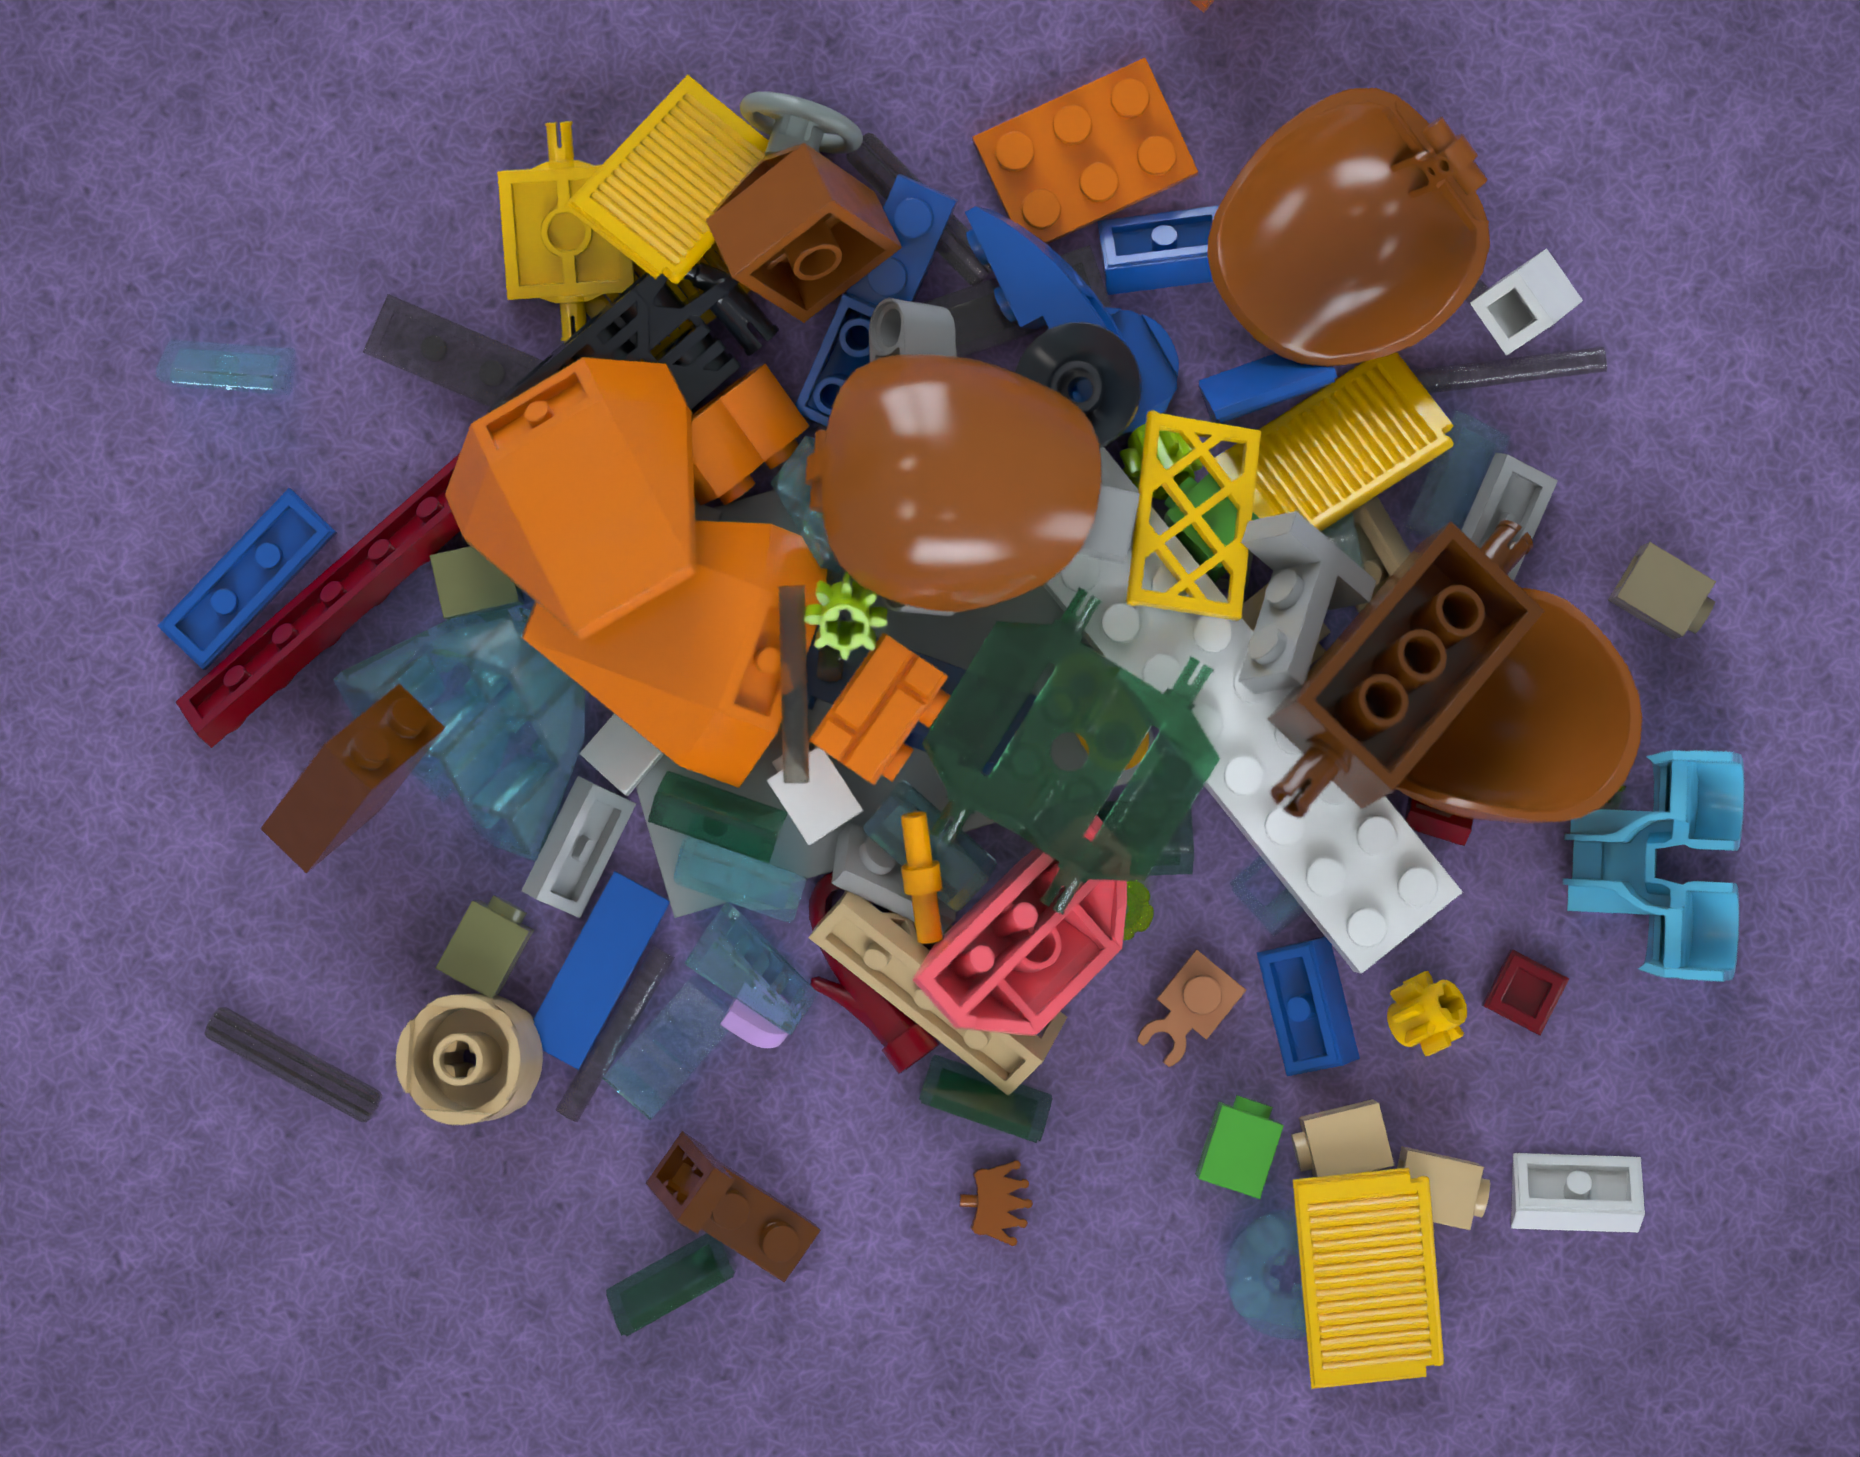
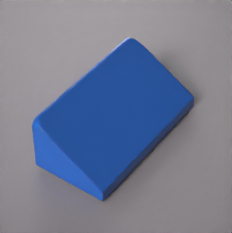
(1156, 250)
(1260, 386)
(1308, 1006)

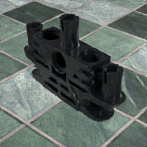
(647, 315)

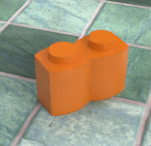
(739, 431)

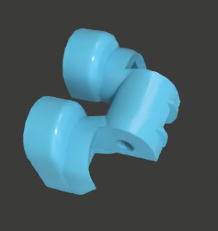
(1615, 864)

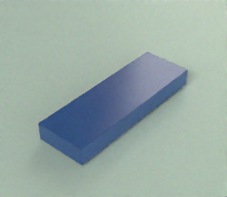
(247, 579)
(598, 968)

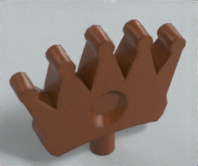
(995, 1202)

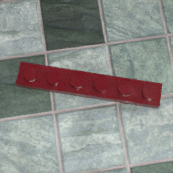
(322, 612)

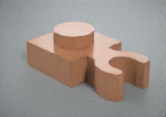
(1197, 1000)

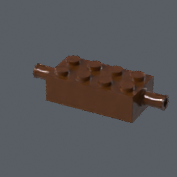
(1405, 667)

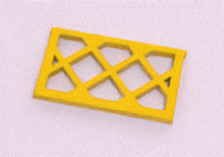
(1240, 493)

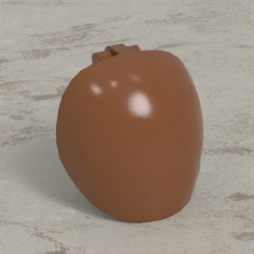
(1351, 231)
(953, 481)
(1543, 731)

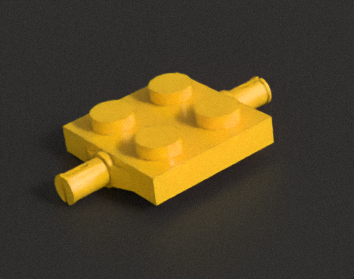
(549, 247)

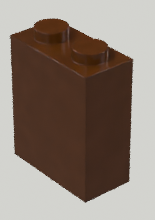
(352, 777)

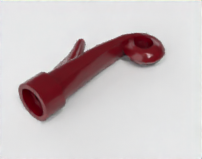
(902, 1037)

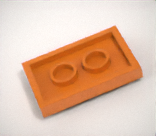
(1086, 154)

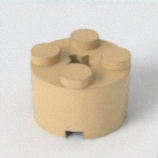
(453, 1090)

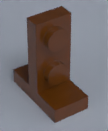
(730, 1208)

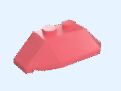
(1017, 959)

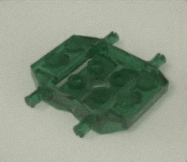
(1082, 697)

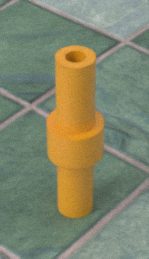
(921, 877)

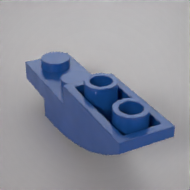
(919, 222)
(1034, 280)

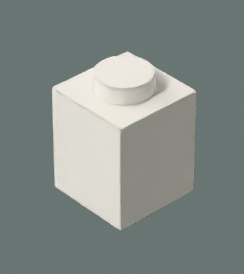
(1526, 302)
(819, 804)

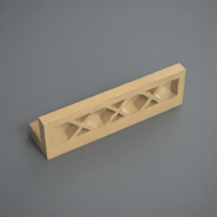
(886, 957)

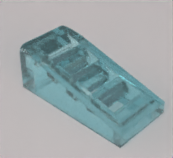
(751, 969)

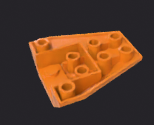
(584, 490)
(702, 658)

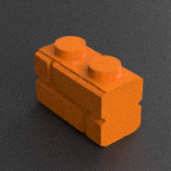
(880, 711)

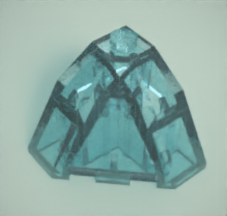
(506, 717)

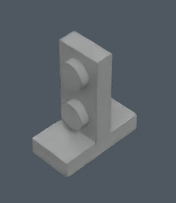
(1305, 583)

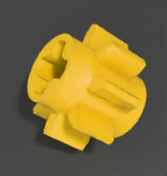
(1427, 1013)

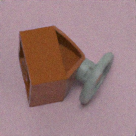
(797, 220)

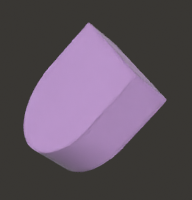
(752, 1026)

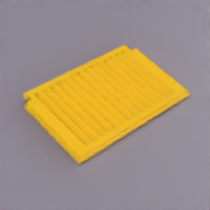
(669, 180)
(1345, 443)
(1368, 1277)

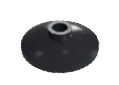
(1091, 353)

